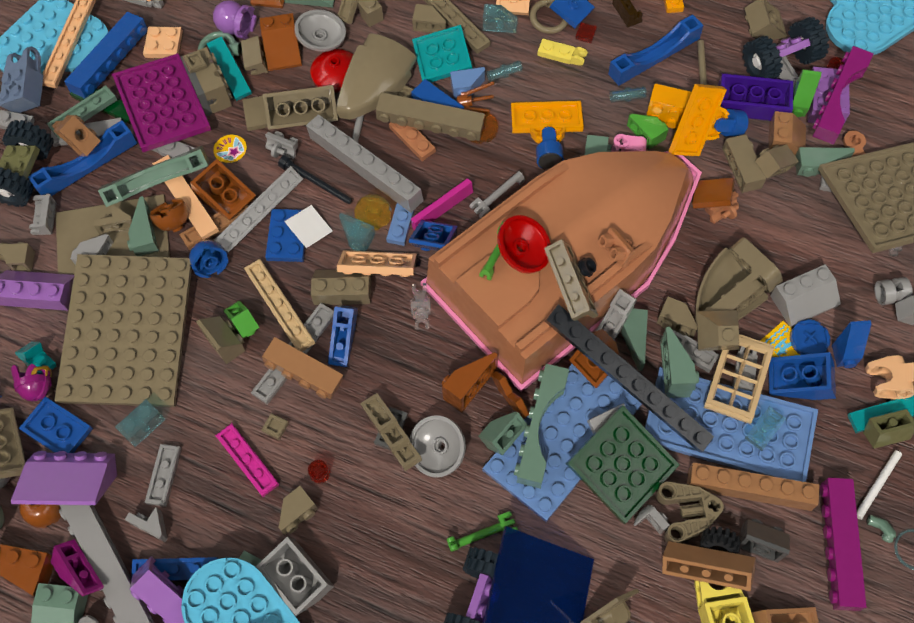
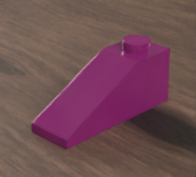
(75, 568)

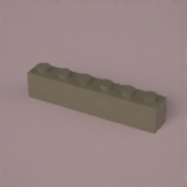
(430, 116)

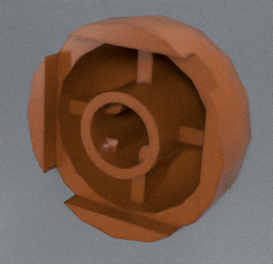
(170, 216)
(40, 515)

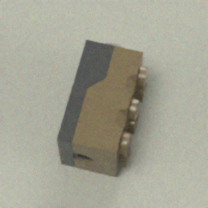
(209, 86)

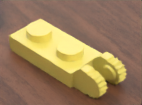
(562, 52)

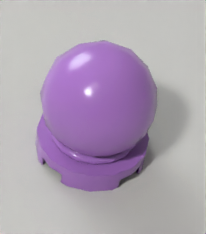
(234, 18)

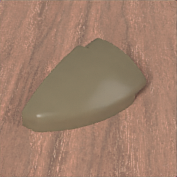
(374, 68)
(738, 280)

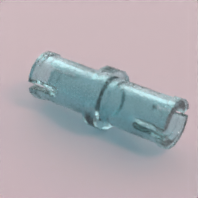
(504, 71)
(627, 94)

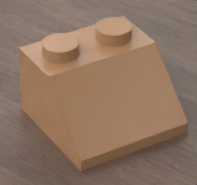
(787, 129)

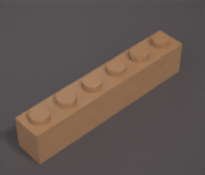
(754, 486)

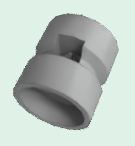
(892, 290)

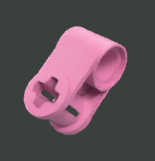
(629, 143)

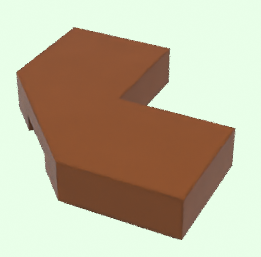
(513, 400)

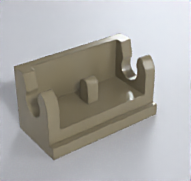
(254, 55)

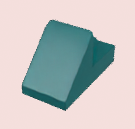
(34, 354)

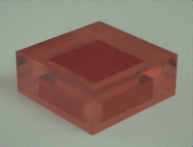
(586, 33)

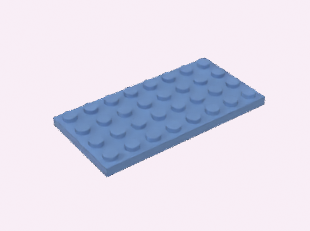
(560, 436)
(784, 455)

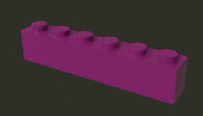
(843, 545)

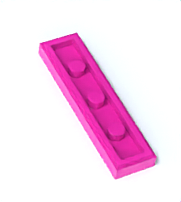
(444, 203)
(247, 460)

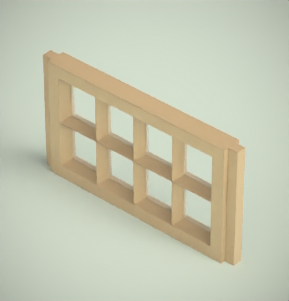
(728, 409)

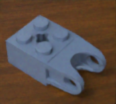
(22, 82)

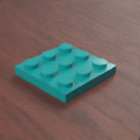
(441, 53)

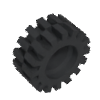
(720, 540)

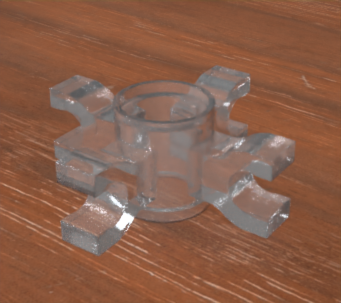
(420, 306)

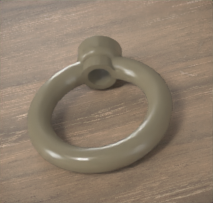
(548, 30)

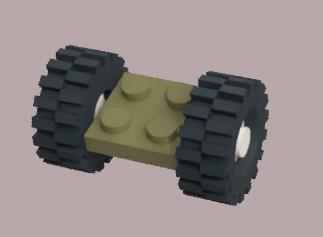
(23, 146)

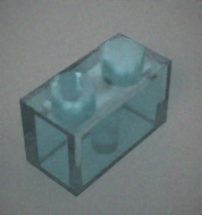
(140, 423)

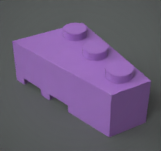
(158, 592)

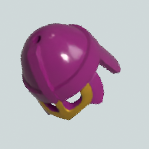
(30, 384)

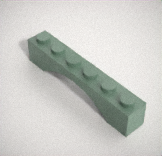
(153, 175)
(533, 464)

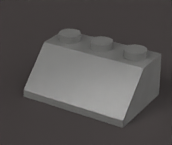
(806, 295)
(294, 576)

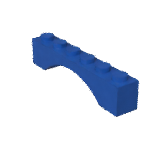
(631, 65)
(55, 178)

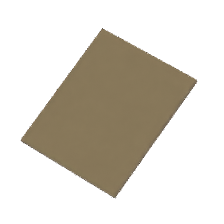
(78, 226)

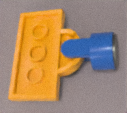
(705, 120)
(547, 126)

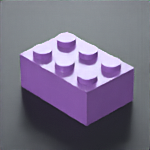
(822, 90)

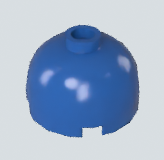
(208, 258)

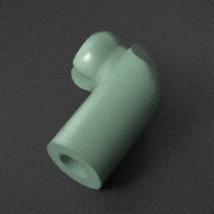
(888, 531)

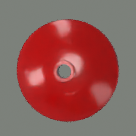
(326, 73)
(530, 240)

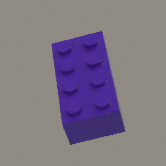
(757, 95)

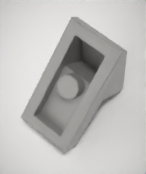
(153, 525)

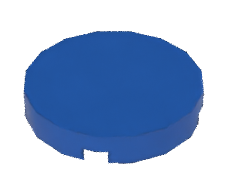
(809, 337)

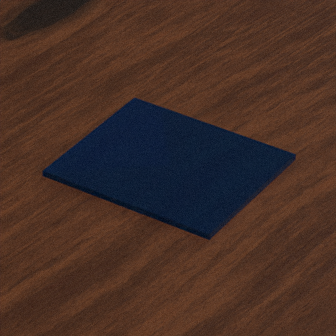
(537, 582)

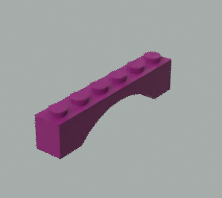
(832, 119)

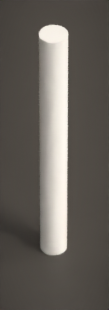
(876, 487)

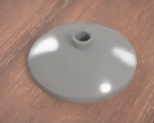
(320, 30)
(427, 440)

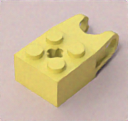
(722, 605)

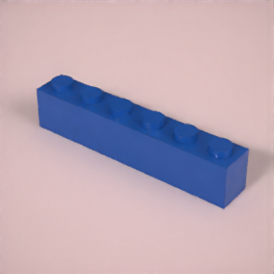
(106, 55)

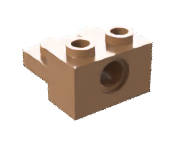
(80, 143)

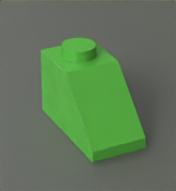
(649, 128)
(241, 319)

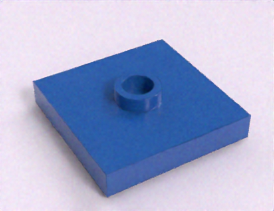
(572, 10)

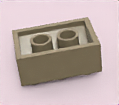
(339, 288)

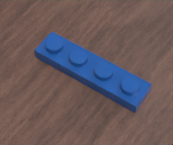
(176, 567)

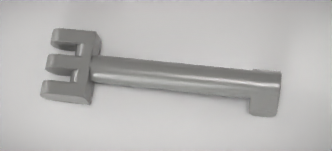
(483, 205)

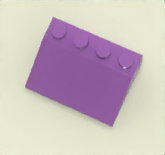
(65, 478)

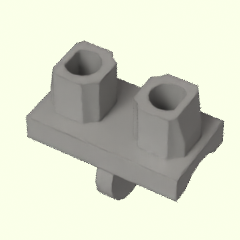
(280, 145)

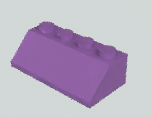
(35, 290)

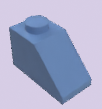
(466, 80)

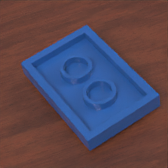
(282, 242)
(55, 427)

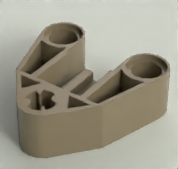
(689, 494)

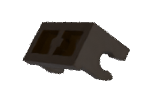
(628, 12)

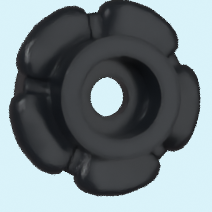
(587, 266)

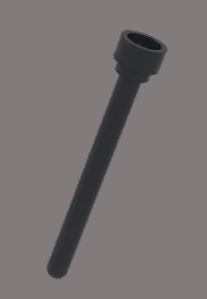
(286, 161)

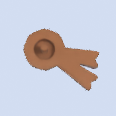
(855, 140)

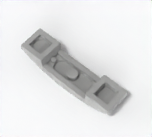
(617, 314)

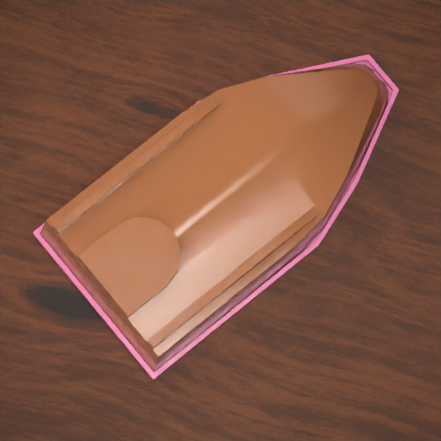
(577, 202)

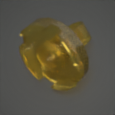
(373, 211)

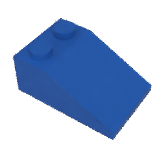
(432, 235)
(803, 376)

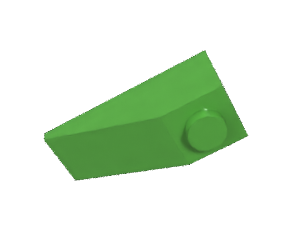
(804, 91)

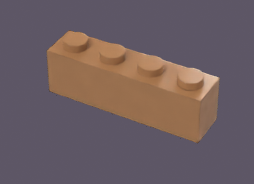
(302, 368)
(709, 565)

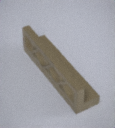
(570, 280)

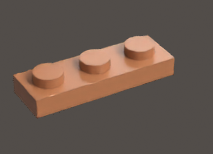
(414, 140)

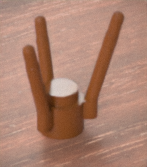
(467, 101)

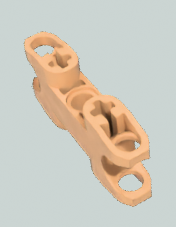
(897, 374)

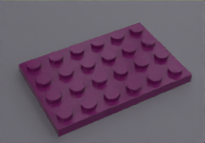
(161, 102)

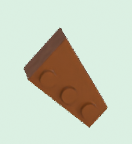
(25, 567)

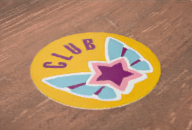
(230, 148)

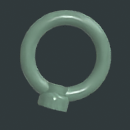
(234, 47)

